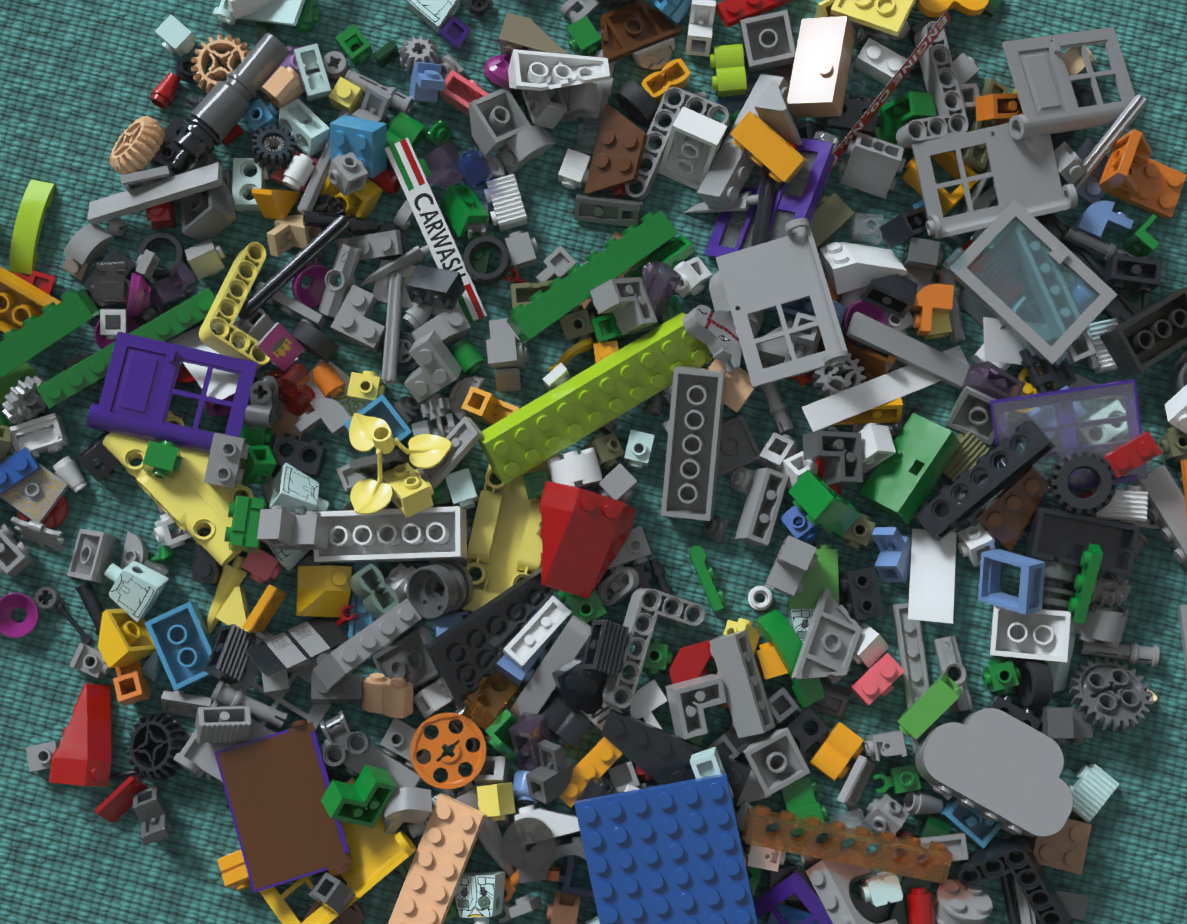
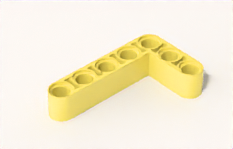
(231, 305)

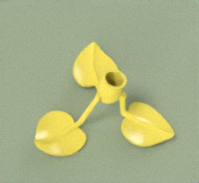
(371, 432)

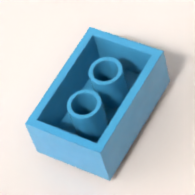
(182, 645)

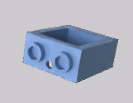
(1030, 586)

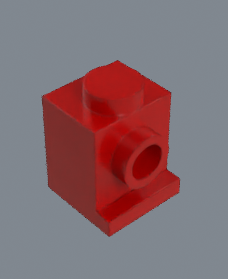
(162, 216)

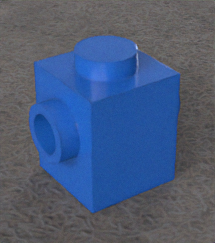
(799, 525)

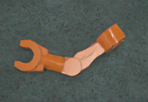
(510, 884)

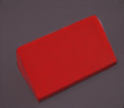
(121, 799)

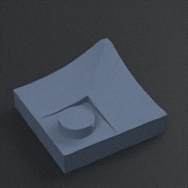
(1089, 191)

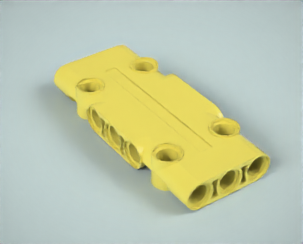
(186, 496)
(504, 537)

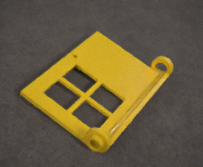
(373, 858)

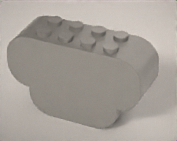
(998, 770)

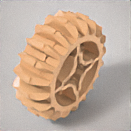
(210, 51)
(137, 145)

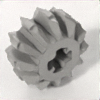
(418, 51)

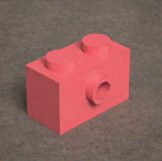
(460, 92)
(876, 679)

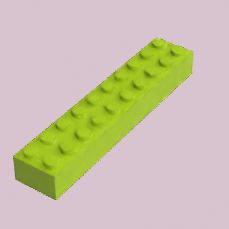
(590, 399)

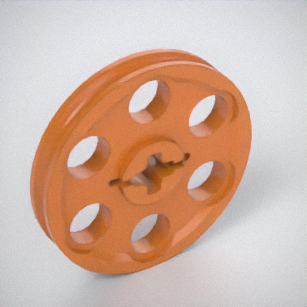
(434, 746)

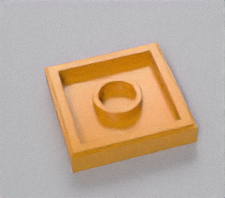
(264, 609)

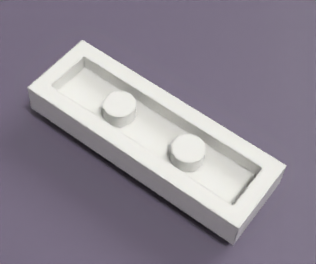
(536, 631)

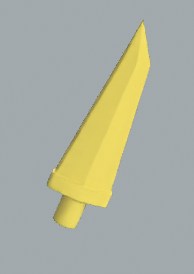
(230, 578)

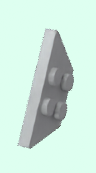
(828, 641)

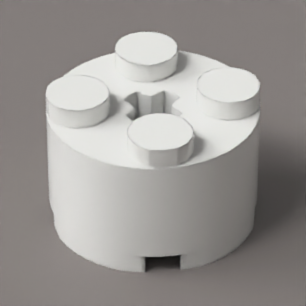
(576, 469)

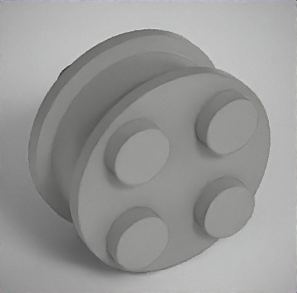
(961, 904)

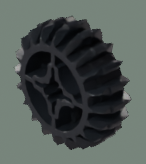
(155, 746)

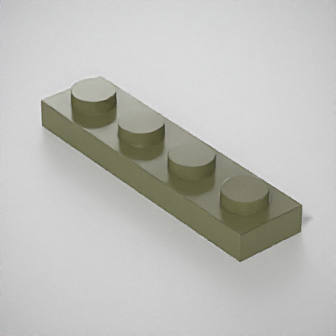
(977, 156)

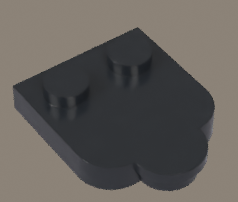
(580, 687)

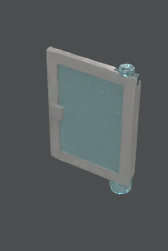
(1031, 282)

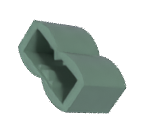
(371, 587)

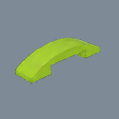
(28, 226)

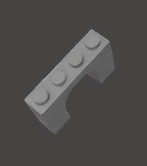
(366, 643)
(832, 884)

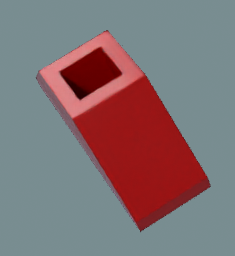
(690, 662)

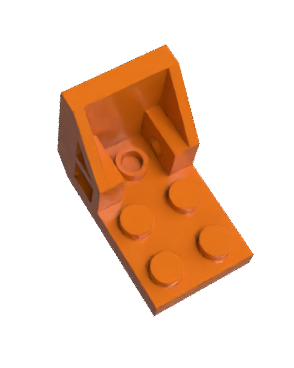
(1139, 179)

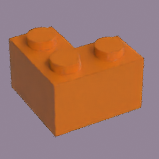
(997, 107)

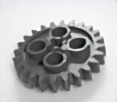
(1110, 694)

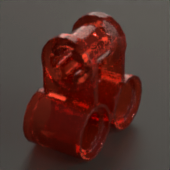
(293, 388)

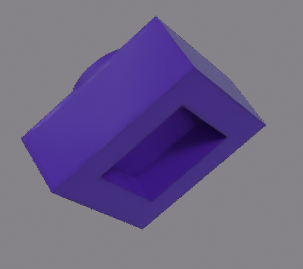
(453, 32)

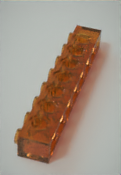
(933, 869)

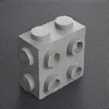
(872, 165)

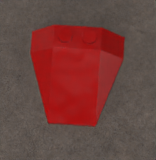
(580, 536)

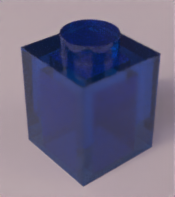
(475, 168)

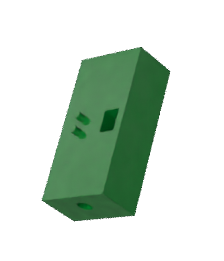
(908, 475)

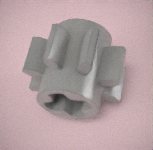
(434, 407)

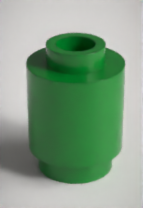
(467, 357)

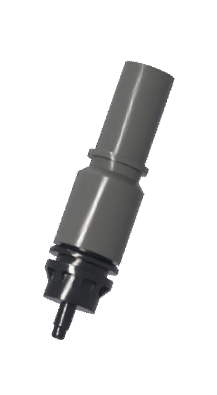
(227, 101)

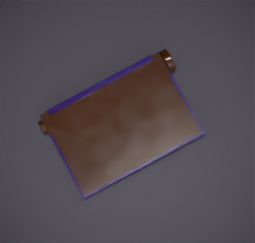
(278, 809)

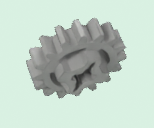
(834, 384)
(24, 401)
(1109, 589)

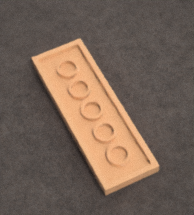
(438, 863)

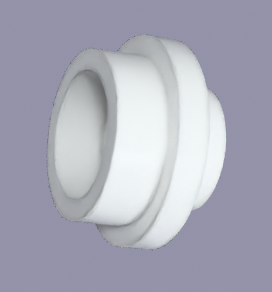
(760, 590)

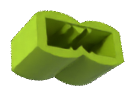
(729, 70)

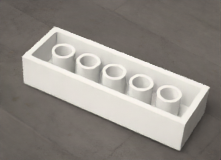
(392, 537)

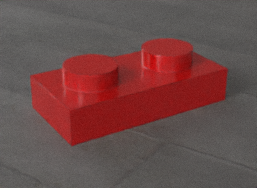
(1132, 454)

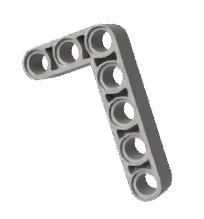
(943, 93)
(660, 133)
(642, 637)

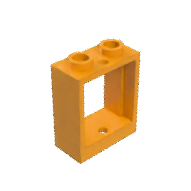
(949, 163)

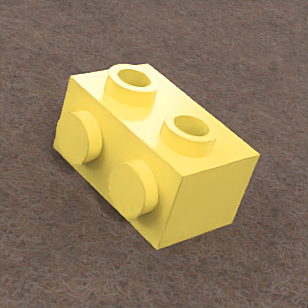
(410, 491)

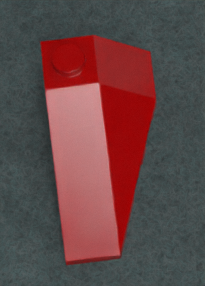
(86, 741)

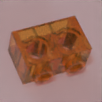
(490, 699)

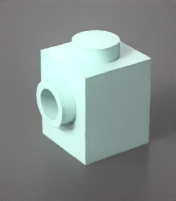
(175, 37)
(638, 449)

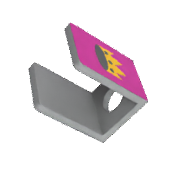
(275, 342)

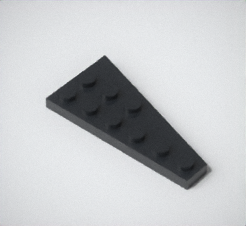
(478, 640)
(665, 754)

